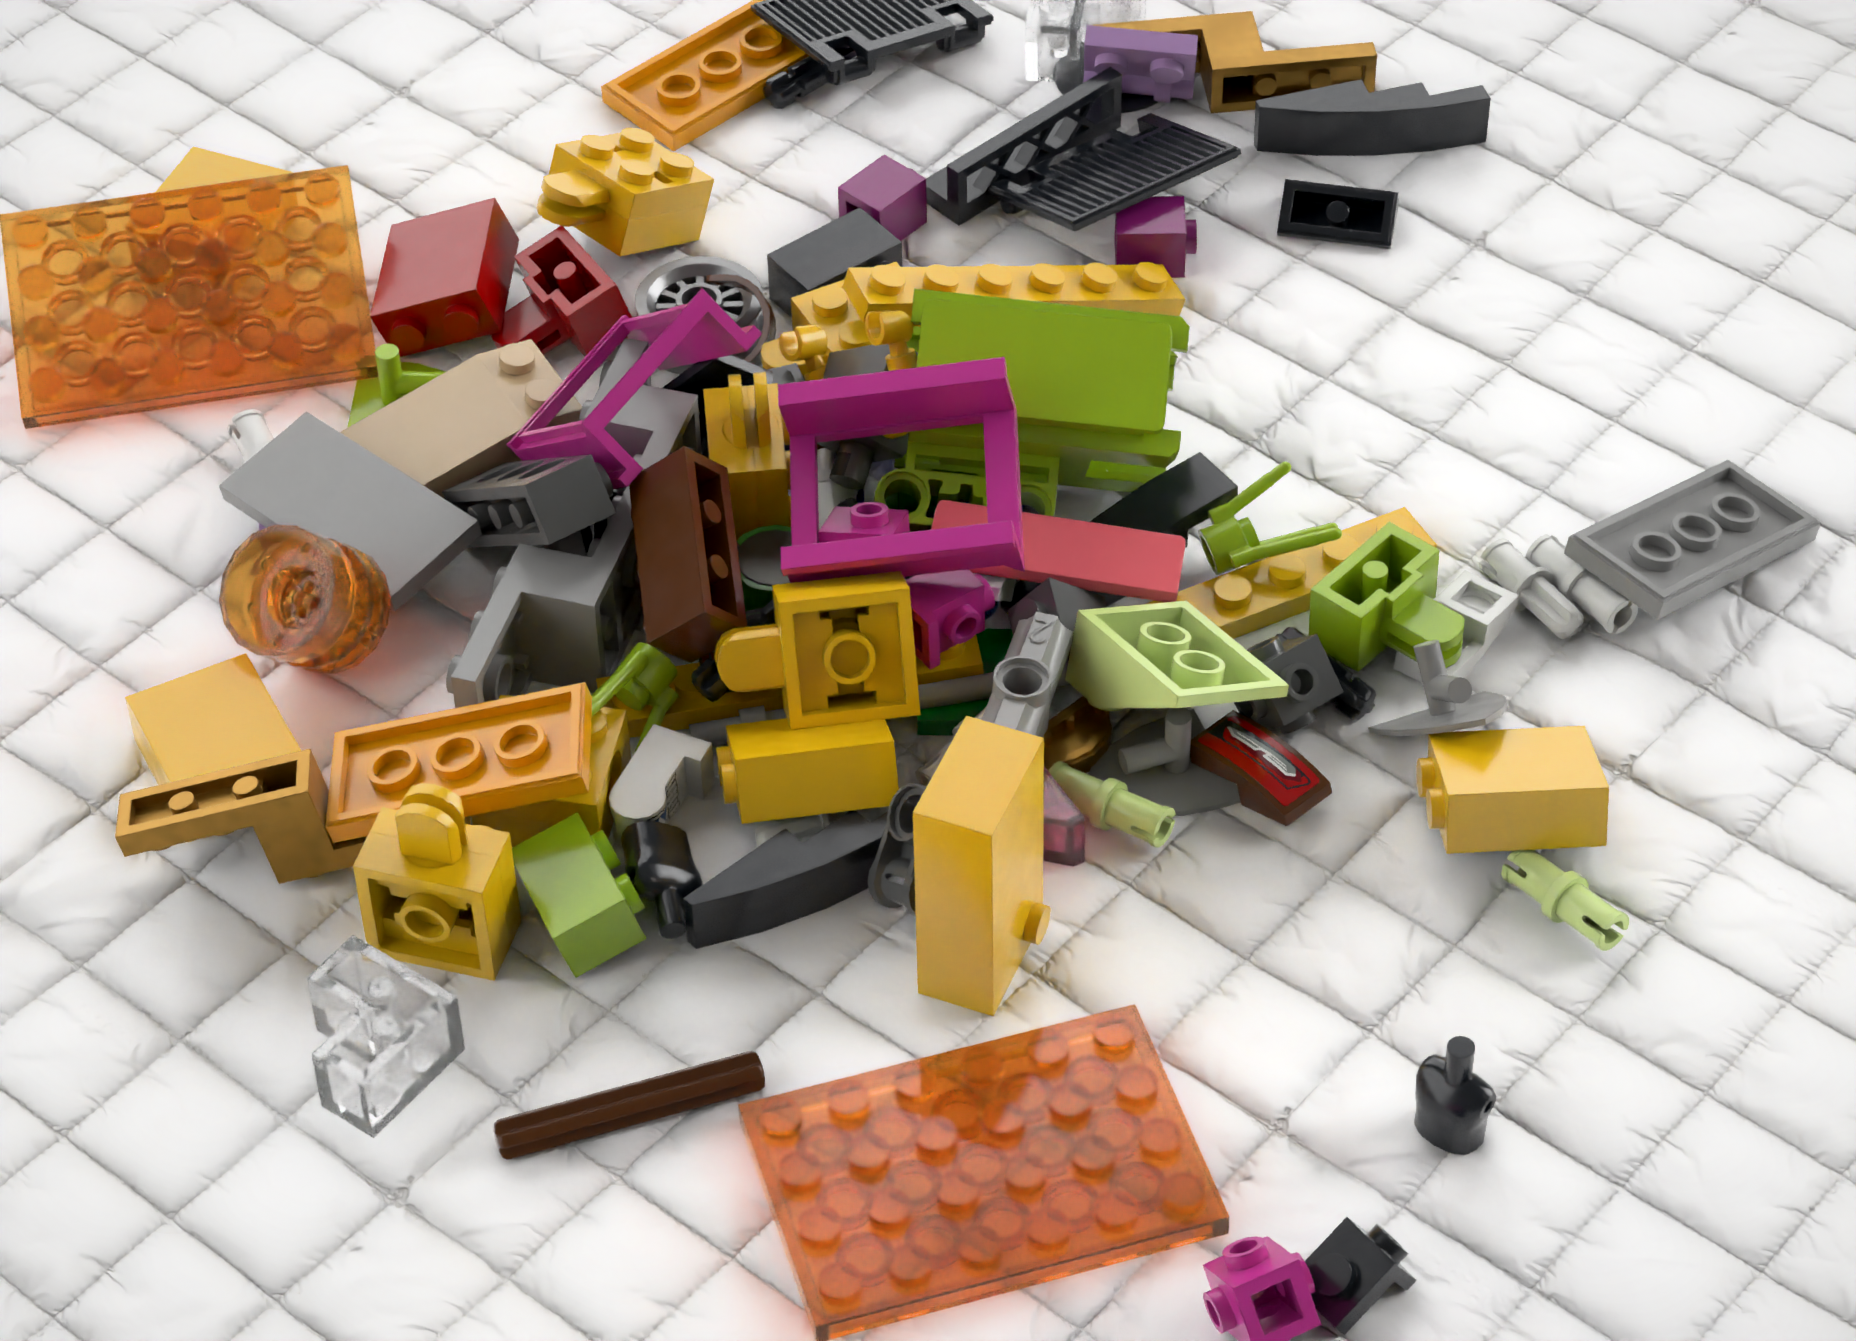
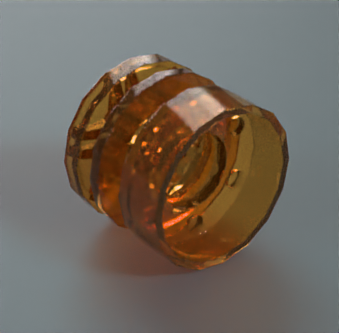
(304, 599)

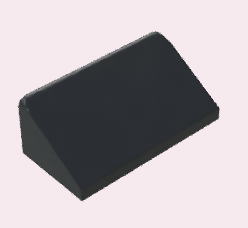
(1338, 213)

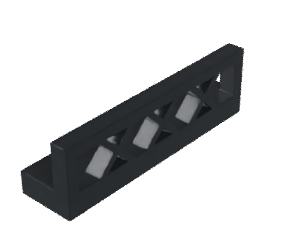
(1070, 120)

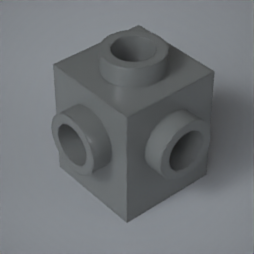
(1310, 680)

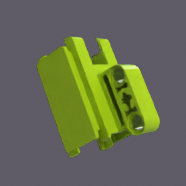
(1083, 390)

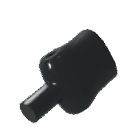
(661, 870)
(1452, 1099)

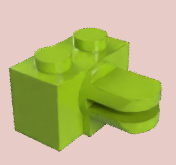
(1384, 600)

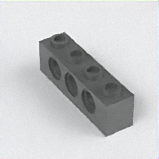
(535, 500)

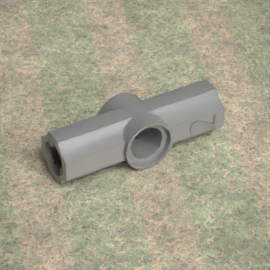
(1029, 675)

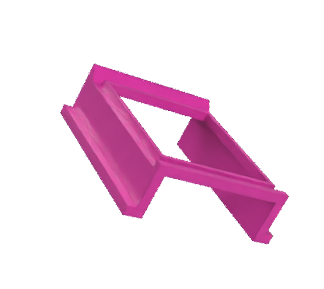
(674, 339)
(898, 404)

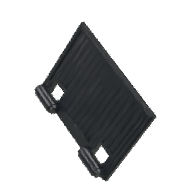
(871, 29)
(1113, 172)

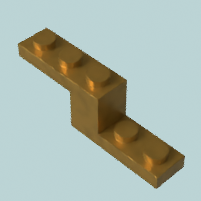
(1240, 71)
(276, 796)

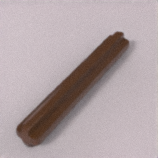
(629, 1105)

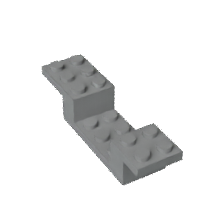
(566, 613)

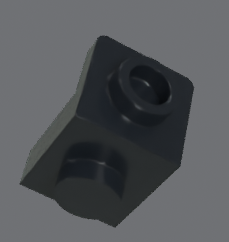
(1354, 1271)

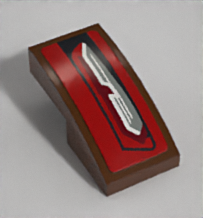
(1267, 770)

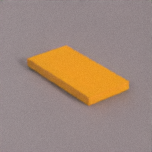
(702, 78)
(484, 752)

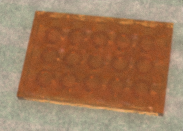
(187, 296)
(980, 1172)

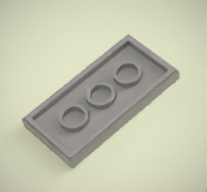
(352, 496)
(1692, 539)

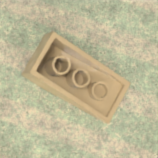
(464, 417)

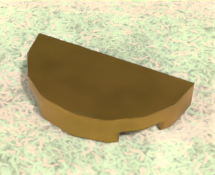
(1077, 736)

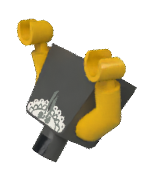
(889, 352)

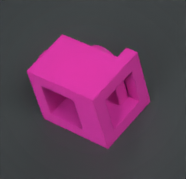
(947, 611)

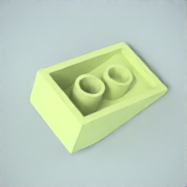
(1162, 660)

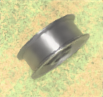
(683, 278)

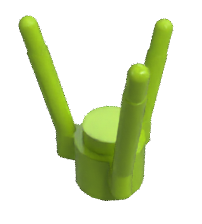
(1234, 542)
(641, 681)

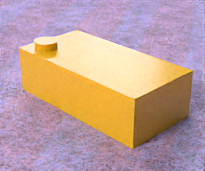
(979, 865)

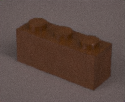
(686, 554)

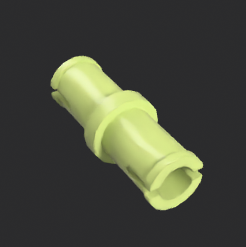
(1112, 805)
(1566, 898)

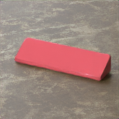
(1084, 553)

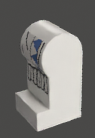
(660, 778)

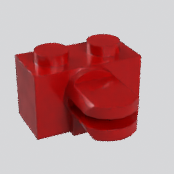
(567, 297)

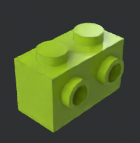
(577, 894)

